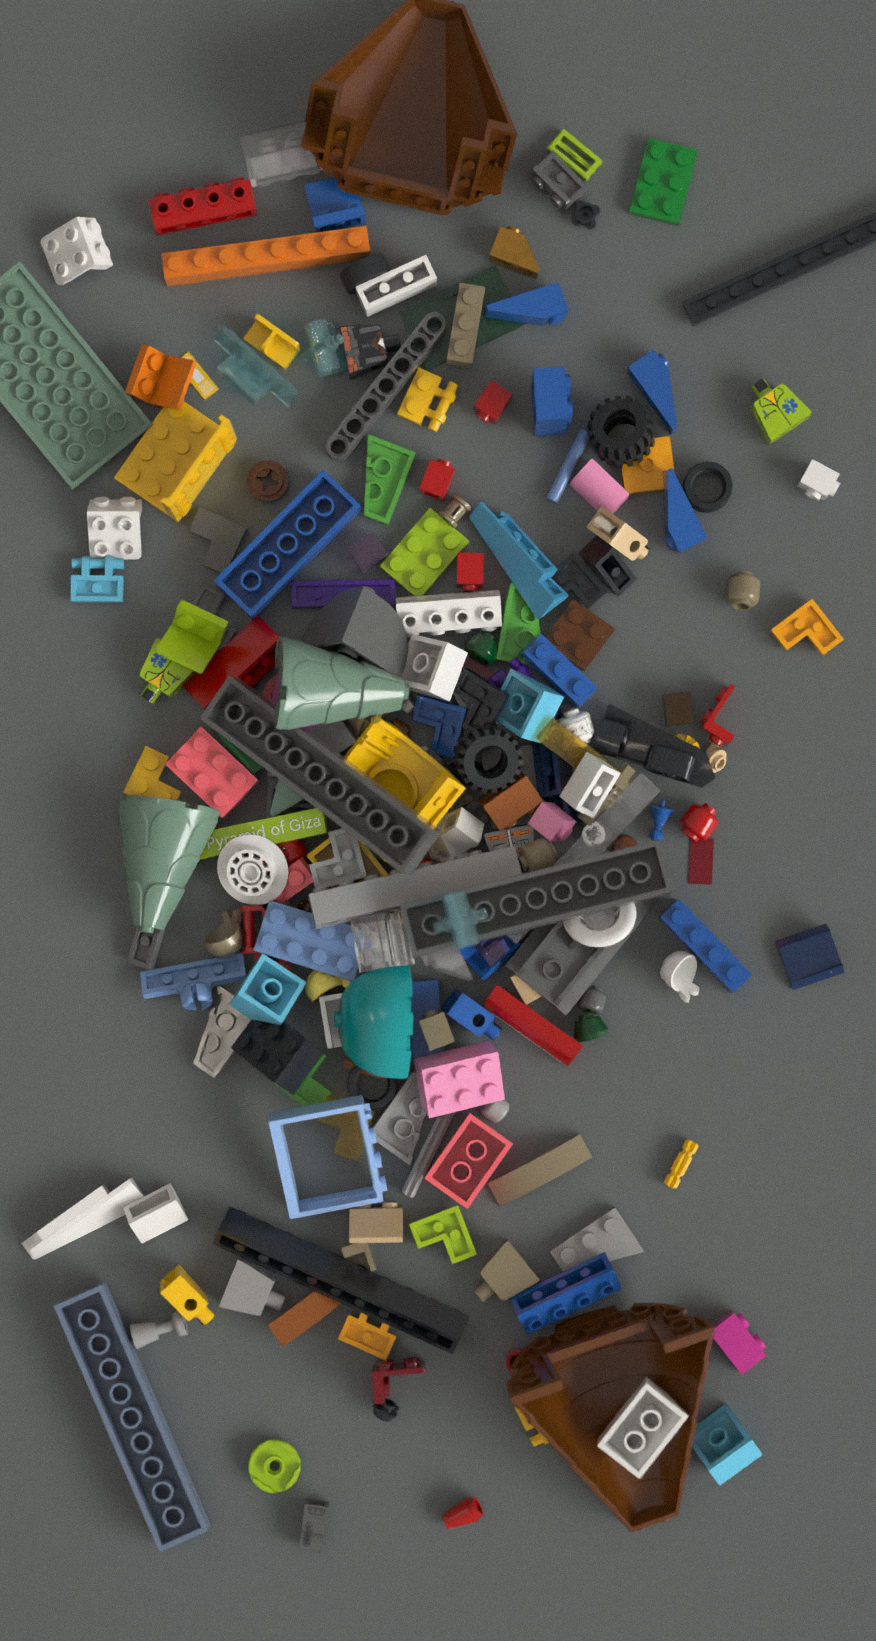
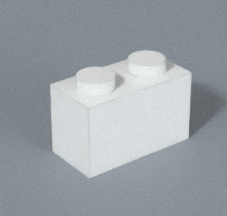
(589, 785)

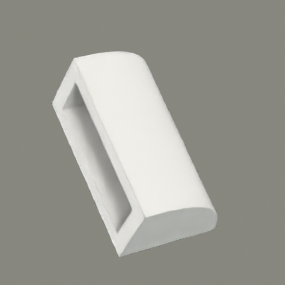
(155, 1213)

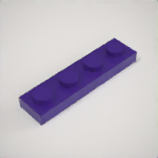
(317, 593)

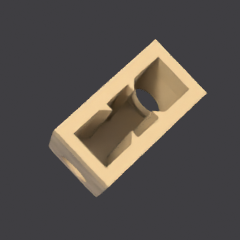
(624, 539)

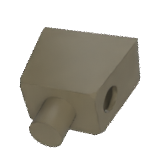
(505, 1274)

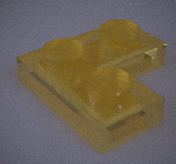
(350, 1137)

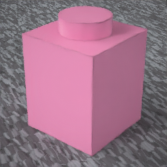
(552, 822)

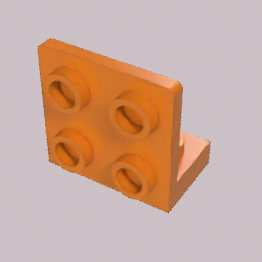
(160, 378)

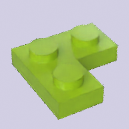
(445, 1226)

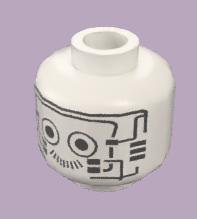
(579, 723)

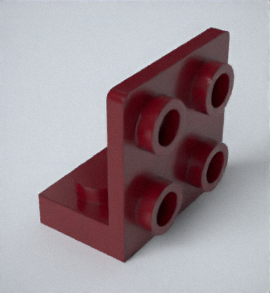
(387, 1368)

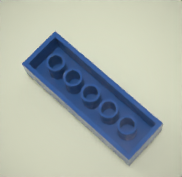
(288, 545)

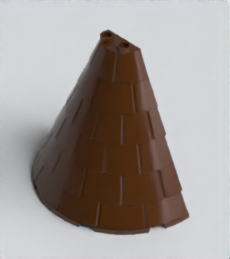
(586, 1374)

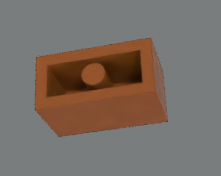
(512, 803)

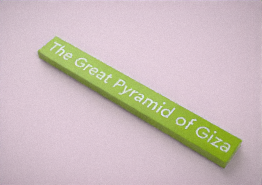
(276, 829)

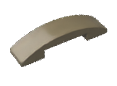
(540, 1170)

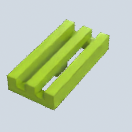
(583, 149)

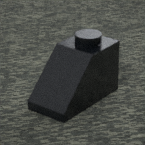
(607, 565)

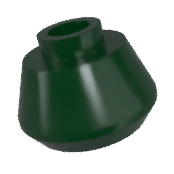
(482, 648)
(589, 1027)

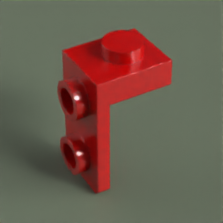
(717, 734)

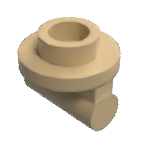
(716, 757)

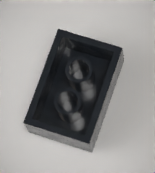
(278, 1053)

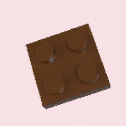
(579, 634)

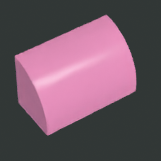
(599, 487)

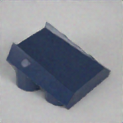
(809, 956)

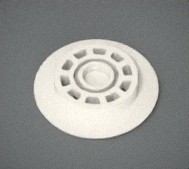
(251, 870)
(602, 928)

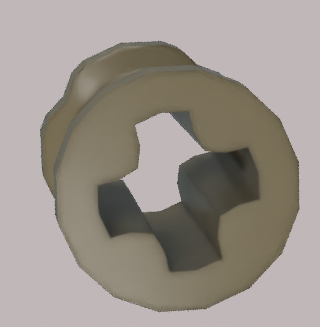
(462, 506)

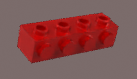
(202, 206)

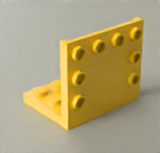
(176, 459)

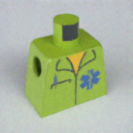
(777, 410)
(162, 675)

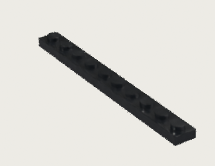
(781, 270)

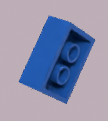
(551, 401)

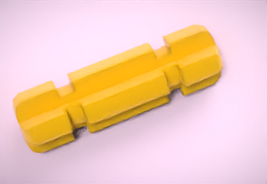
(681, 1164)

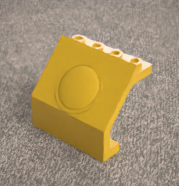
(405, 770)

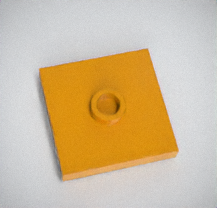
(649, 473)

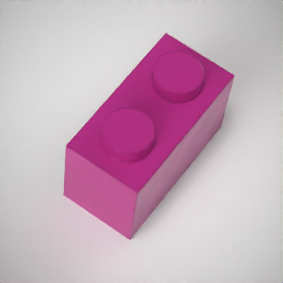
(737, 1342)

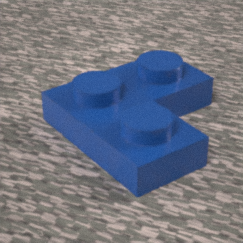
(445, 717)

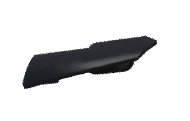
(658, 752)

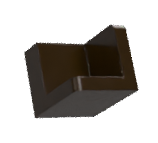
(677, 709)

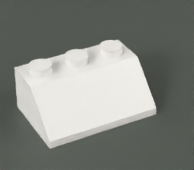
(642, 1428)

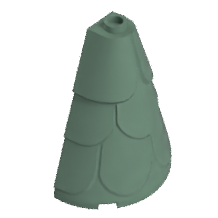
(330, 687)
(160, 853)

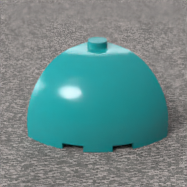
(377, 1021)

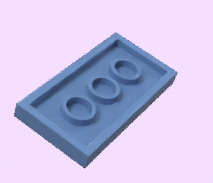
(293, 938)

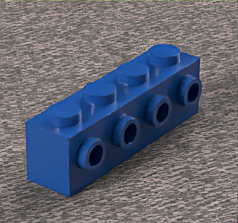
(565, 1293)

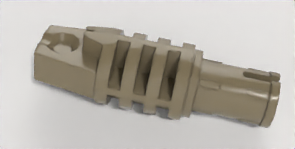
(619, 786)

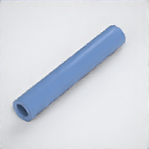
(568, 466)

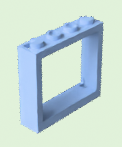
(336, 1201)

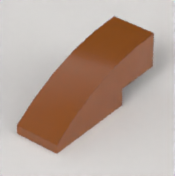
(301, 1316)

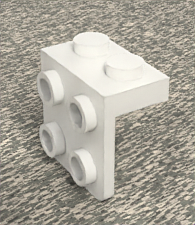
(76, 249)
(114, 528)

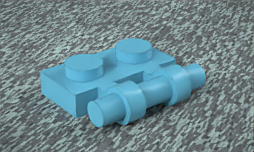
(97, 588)

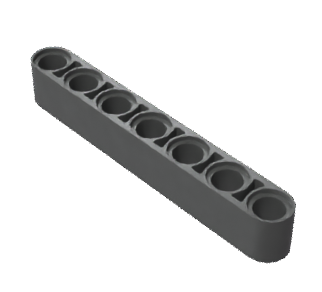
(388, 374)

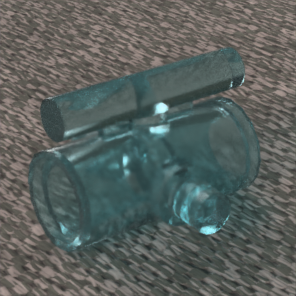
(324, 348)
(460, 920)

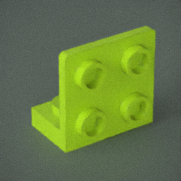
(192, 637)

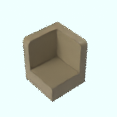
(359, 1254)

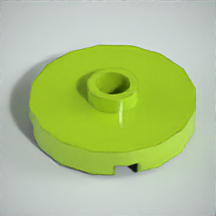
(267, 1478)

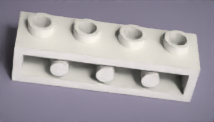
(450, 612)

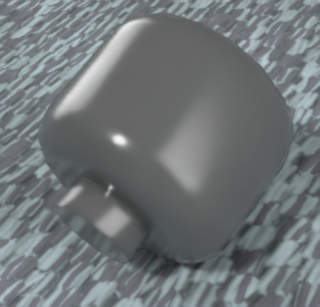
(593, 1000)

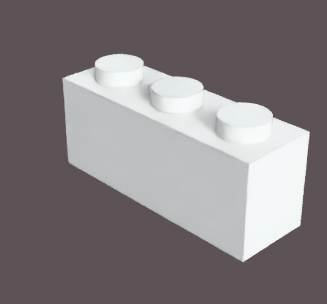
(396, 285)

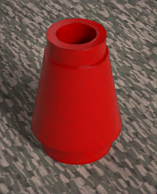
(463, 1513)

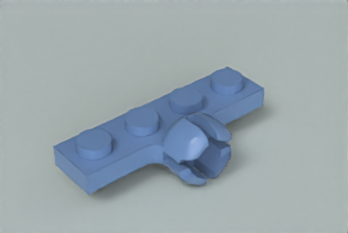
(193, 979)

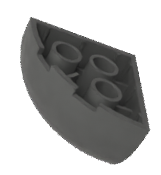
(361, 628)

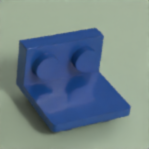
(332, 207)

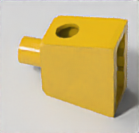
(178, 1288)

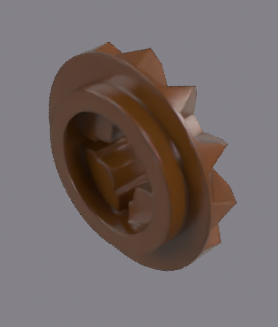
(262, 470)

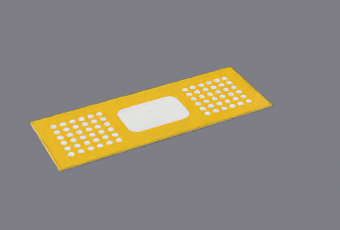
(201, 380)

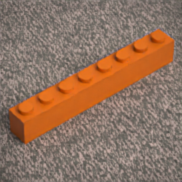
(265, 256)

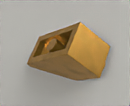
(514, 252)

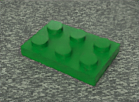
(663, 181)

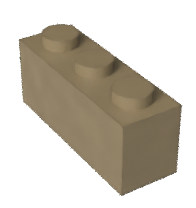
(465, 325)

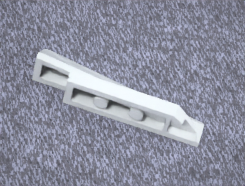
(82, 1218)

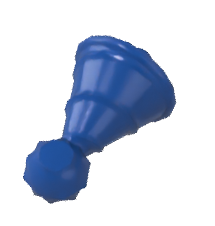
(660, 815)

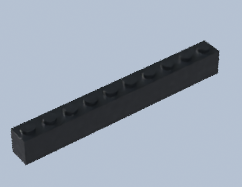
(341, 1280)

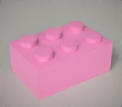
(459, 1079)

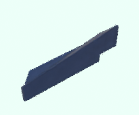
(553, 775)

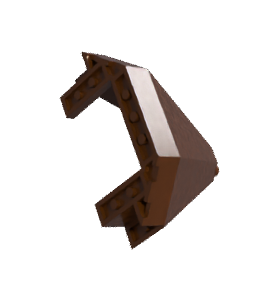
(413, 113)

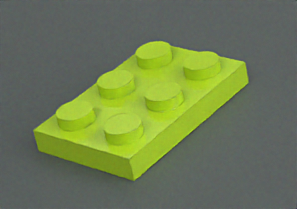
(424, 553)

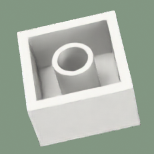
(433, 667)

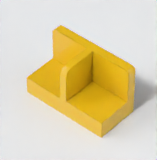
(272, 342)

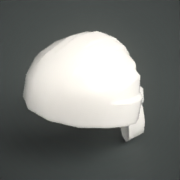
(678, 973)

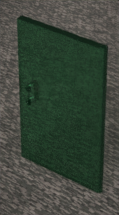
(488, 328)

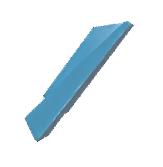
(520, 559)

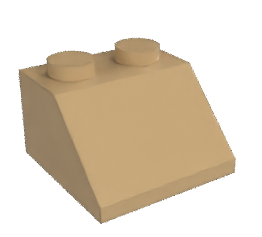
(376, 1223)

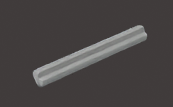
(426, 1154)

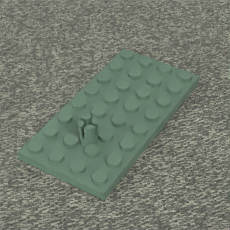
(59, 384)

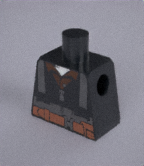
(366, 348)

